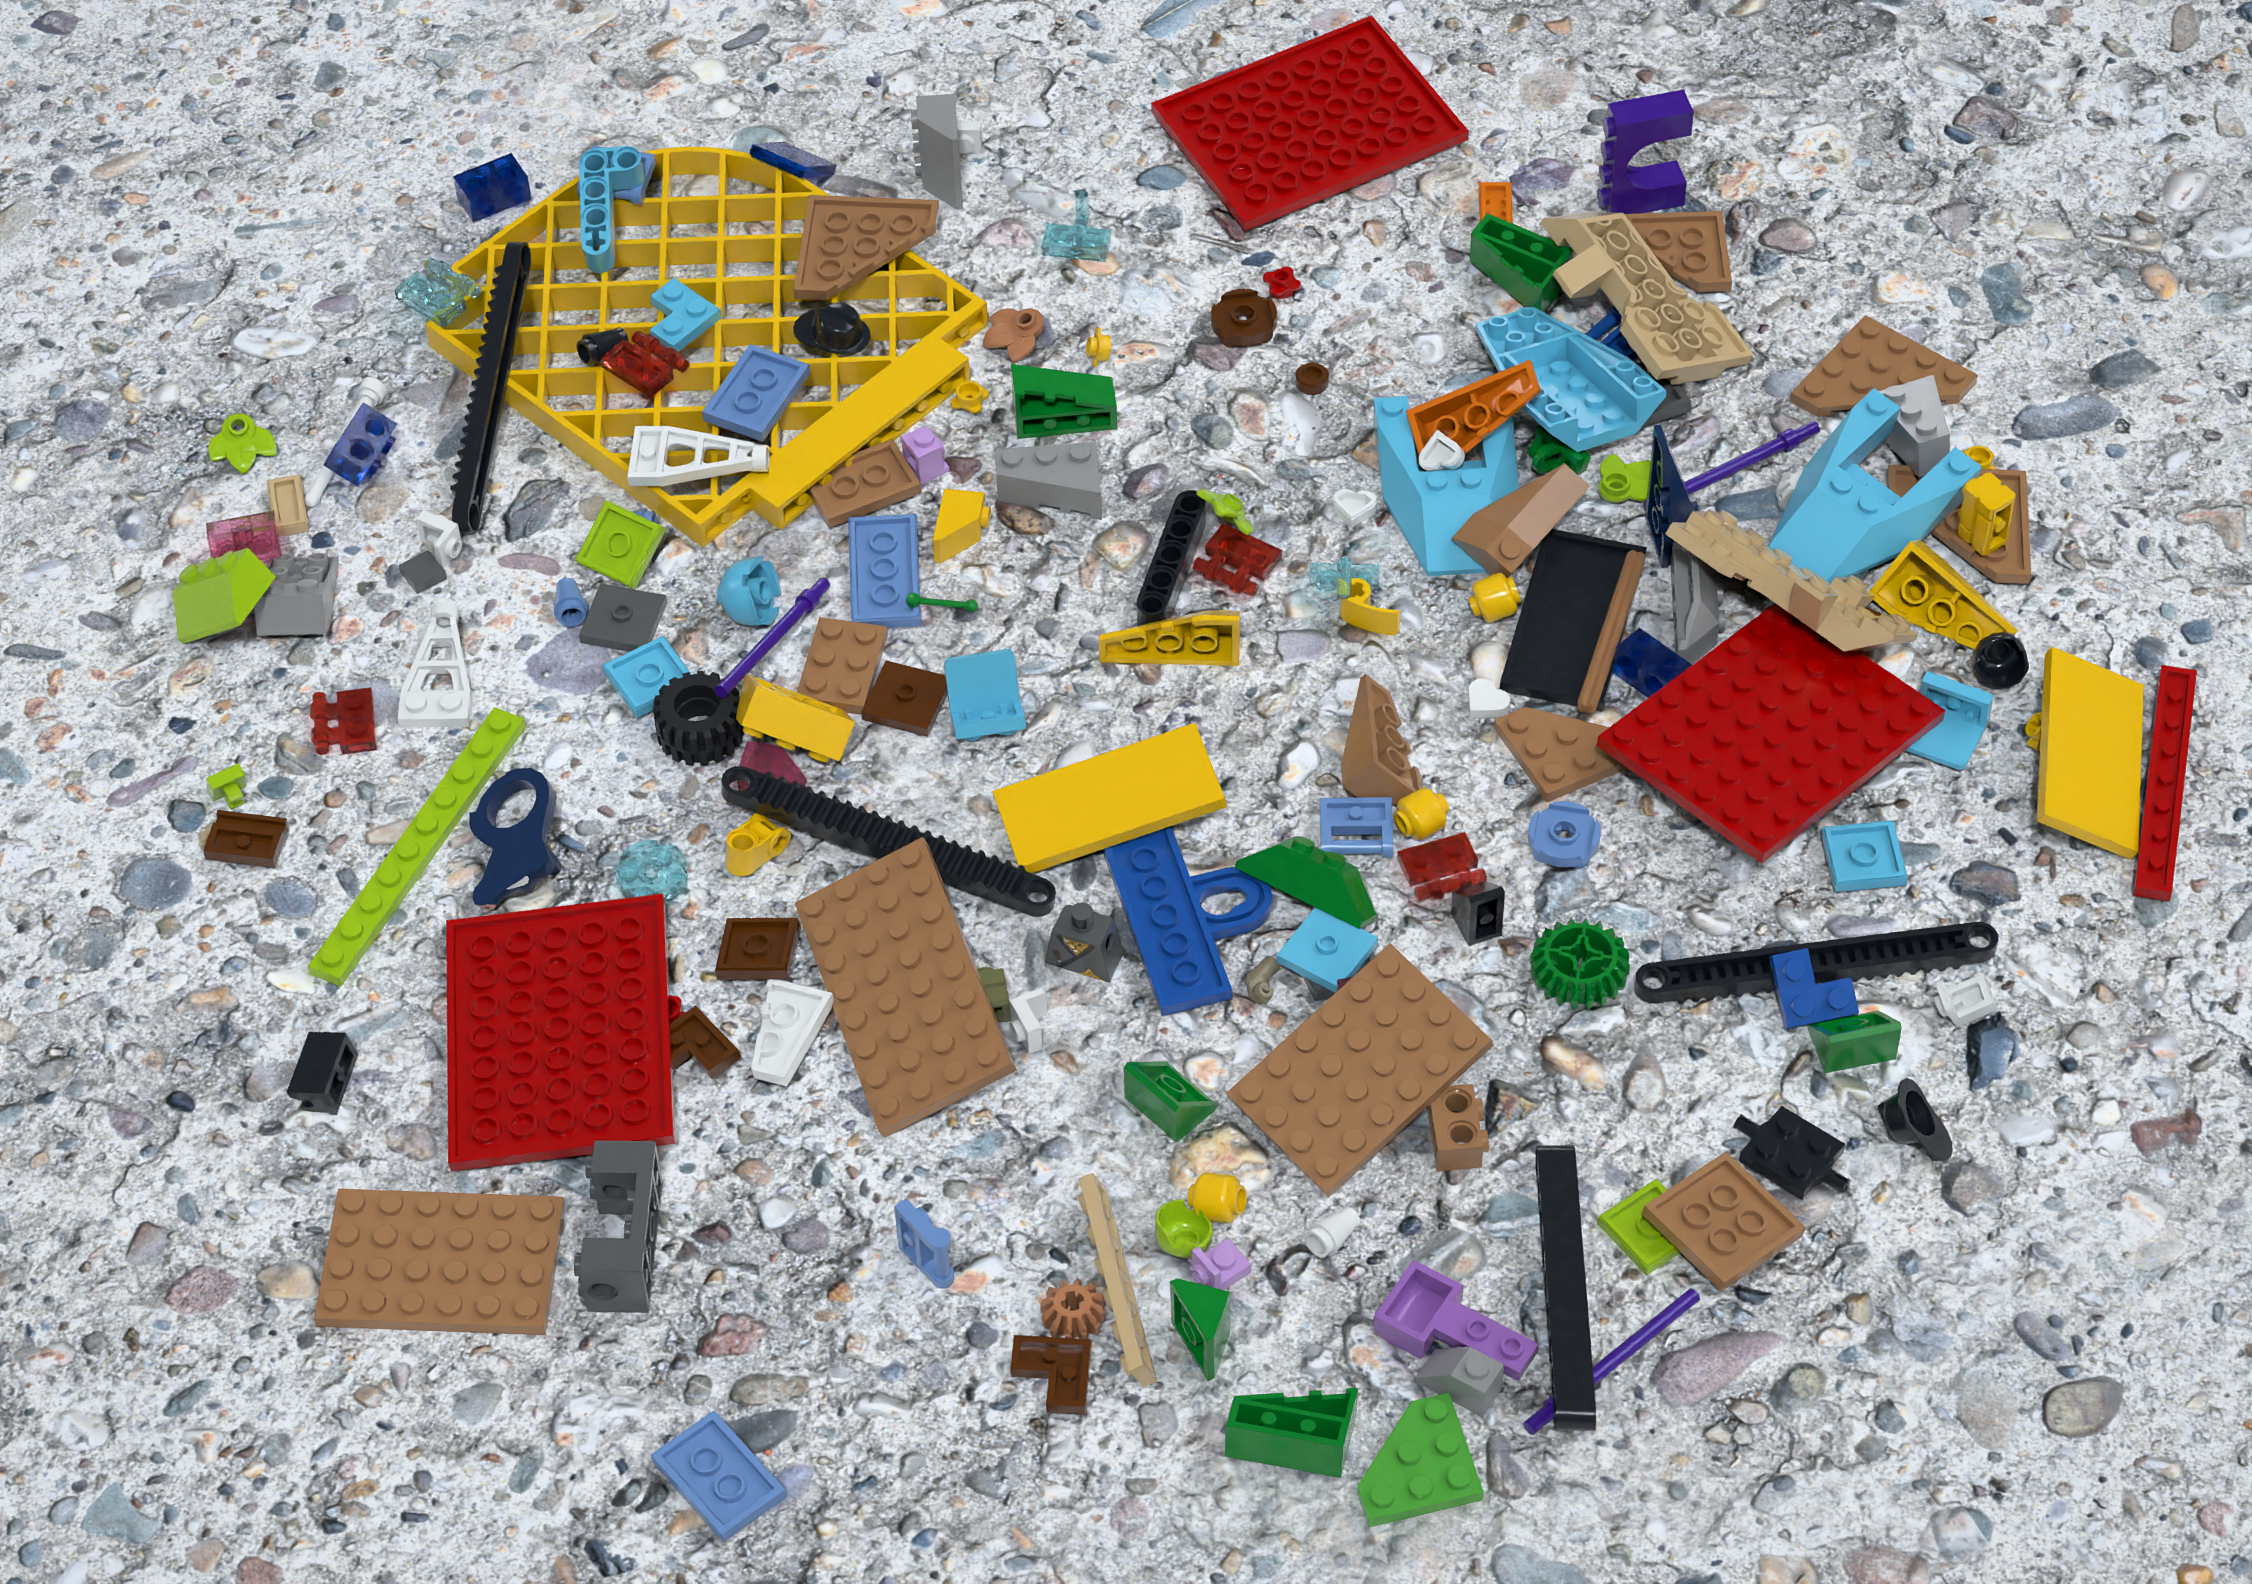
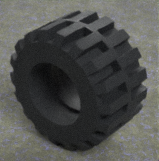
(702, 739)

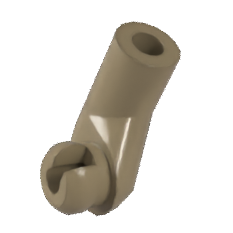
(1257, 980)

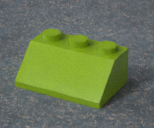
(218, 593)

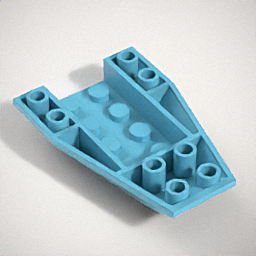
(1585, 387)

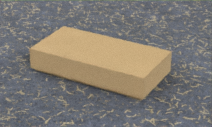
(288, 503)

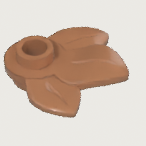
(1013, 333)

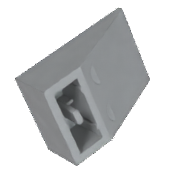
(299, 596)

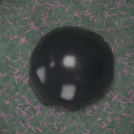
(2000, 660)

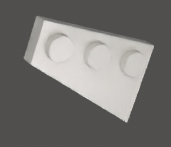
(788, 1029)

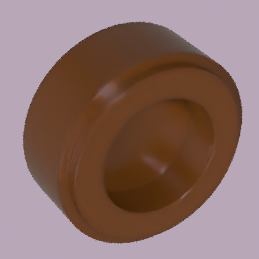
(1312, 378)

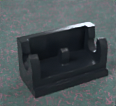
(323, 1071)

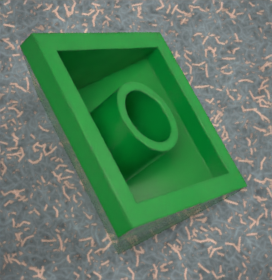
(1855, 1040)
(1166, 1097)
(1202, 1322)

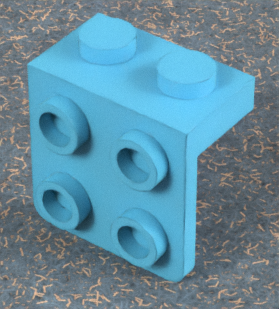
(984, 694)
(1963, 724)

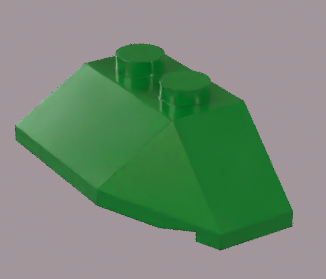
(1313, 877)

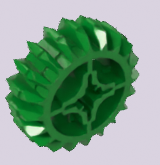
(1601, 971)

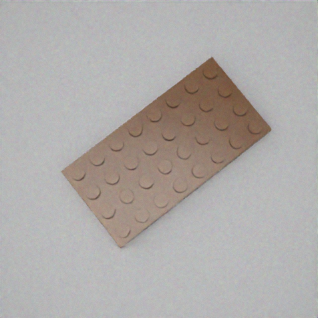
(904, 987)

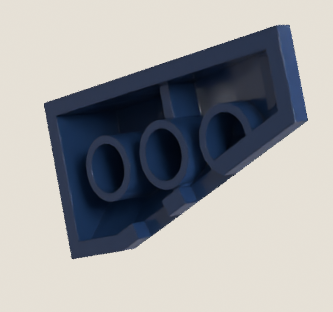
(1666, 496)

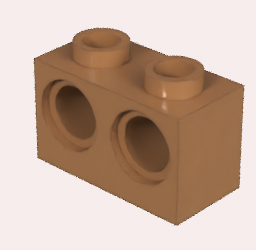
(1454, 1127)

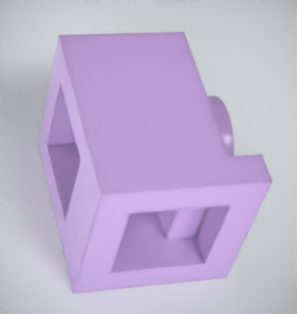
(924, 454)

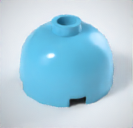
(749, 592)

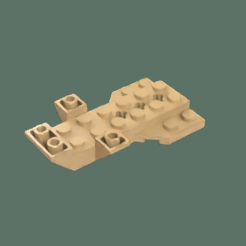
(1659, 321)
(1829, 609)

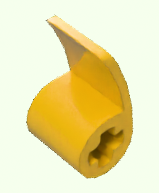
(1361, 614)

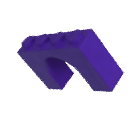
(1627, 130)

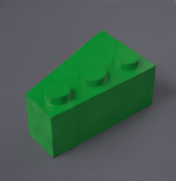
(1518, 260)
(1061, 402)

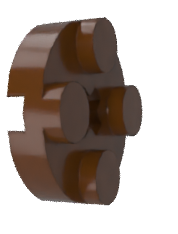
(1248, 332)

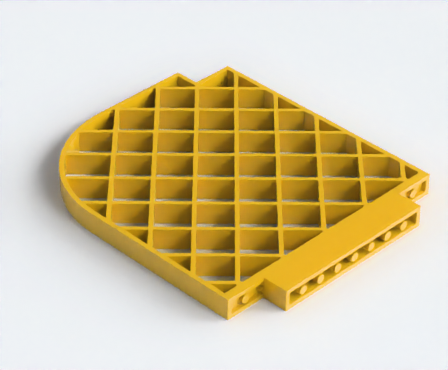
(894, 388)

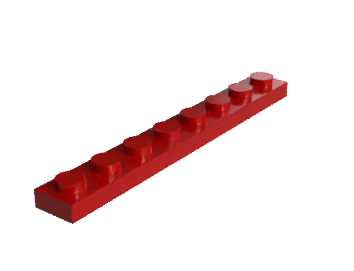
(2165, 783)

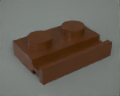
(246, 838)

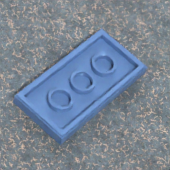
(884, 569)

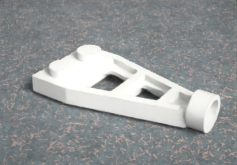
(651, 448)
(437, 708)

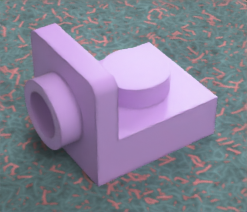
(1219, 1266)

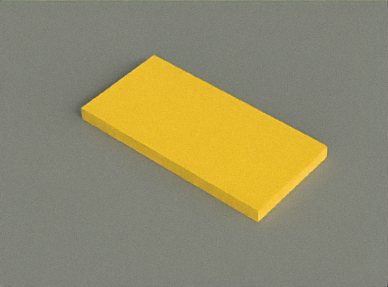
(2090, 753)
(1109, 799)

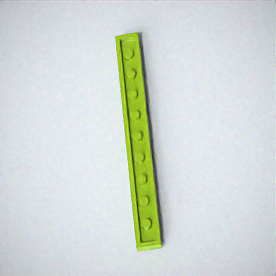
(416, 847)

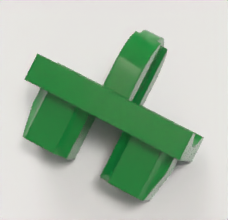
(1547, 445)

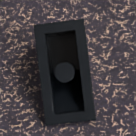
(1479, 911)

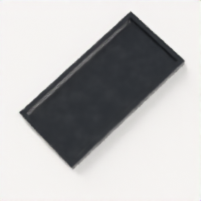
(1564, 617)

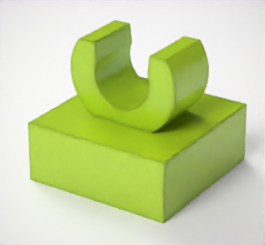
(227, 785)

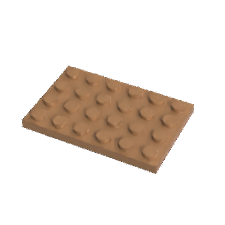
(1359, 1069)
(440, 1262)

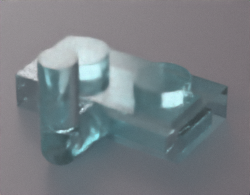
(1077, 240)
(1338, 576)

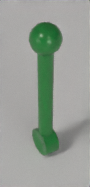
(914, 600)

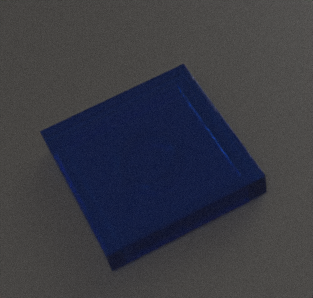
(792, 159)

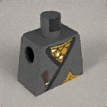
(1085, 943)

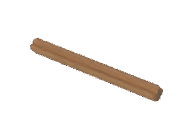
(1611, 632)

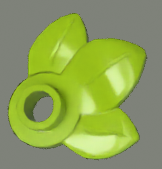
(243, 445)
(1623, 480)
(1228, 508)

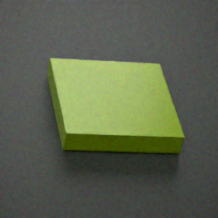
(620, 544)
(1635, 1233)

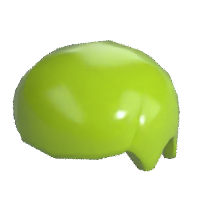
(1181, 1229)

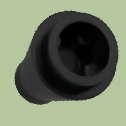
(596, 345)

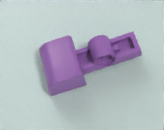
(1430, 1307)

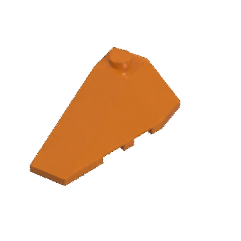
(1475, 409)

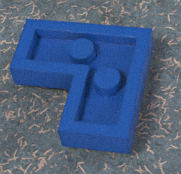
(1803, 999)

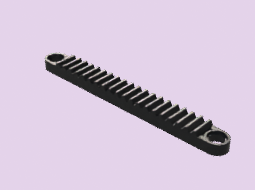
(490, 386)
(882, 836)
(1829, 959)

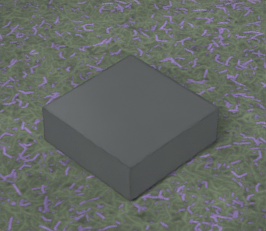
(422, 571)

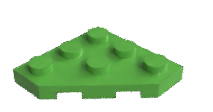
(1420, 1466)

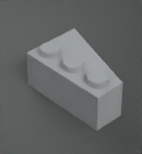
(1921, 426)
(1050, 476)

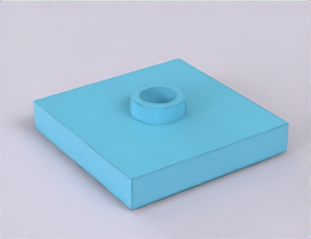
(643, 672)
(1864, 856)
(1326, 949)

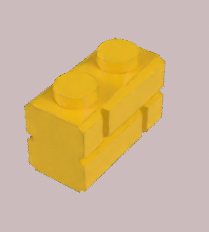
(1986, 513)

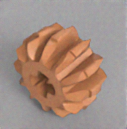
(1073, 1310)

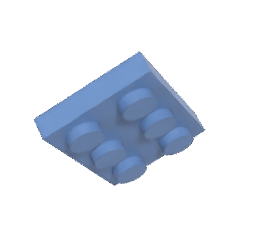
(756, 392)
(718, 1476)

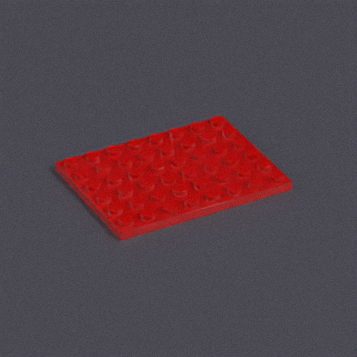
(1309, 122)
(1770, 731)
(558, 1031)

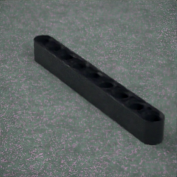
(1565, 1289)

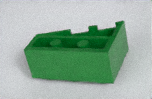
(1293, 1432)

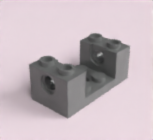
(619, 1271)

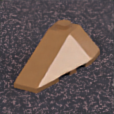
(1514, 526)
(1374, 750)

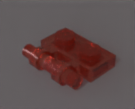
(639, 368)
(1242, 552)
(355, 721)
(1438, 860)

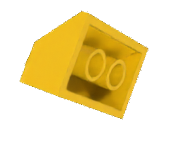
(793, 719)

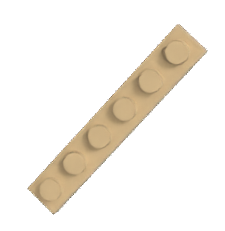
(1119, 1292)

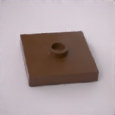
(906, 698)
(757, 948)

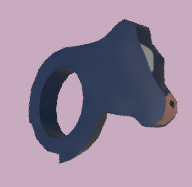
(520, 850)

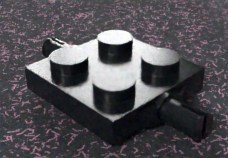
(1792, 1152)

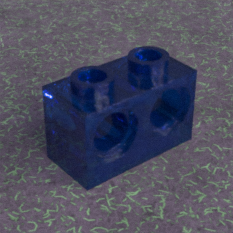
(492, 187)
(358, 443)
(1647, 663)

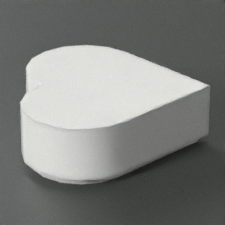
(1441, 453)
(1354, 506)
(1486, 700)

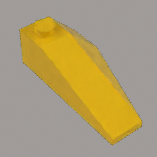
(1937, 597)
(1182, 640)

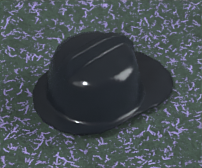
(833, 329)
(1914, 1121)

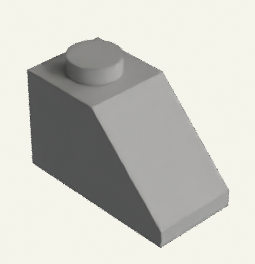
(1466, 1374)

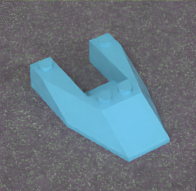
(1438, 503)
(1846, 518)

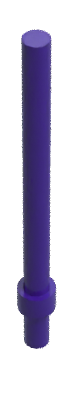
(1785, 441)
(804, 603)
(1621, 1353)

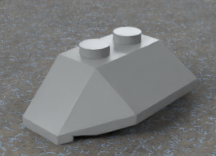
(1694, 604)

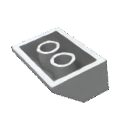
(938, 147)

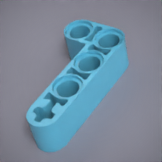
(610, 175)

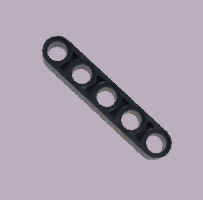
(1172, 559)

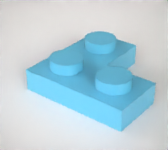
(686, 314)

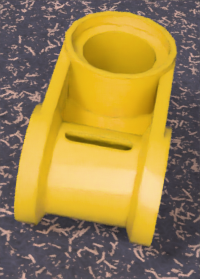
(754, 845)

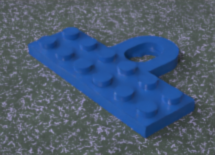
(1170, 924)

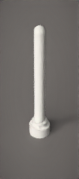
(370, 392)

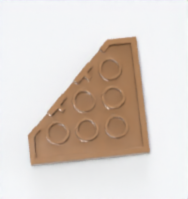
(854, 237)
(1877, 359)
(2006, 564)

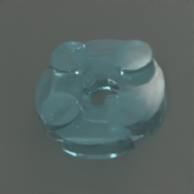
(649, 855)

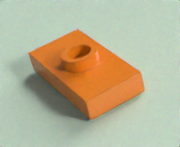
(1496, 200)

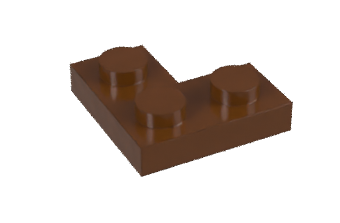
(701, 1040)
(1060, 1361)

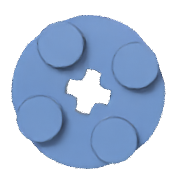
(1559, 851)

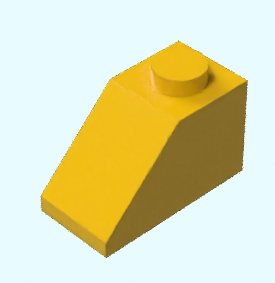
(959, 522)

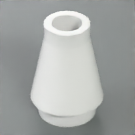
(1330, 1233)

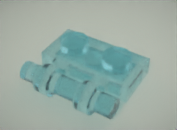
(431, 299)

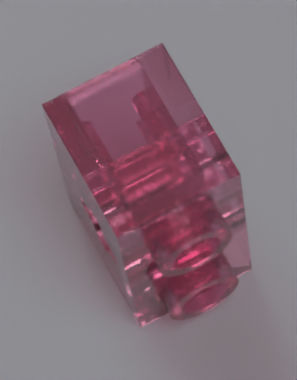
(254, 531)

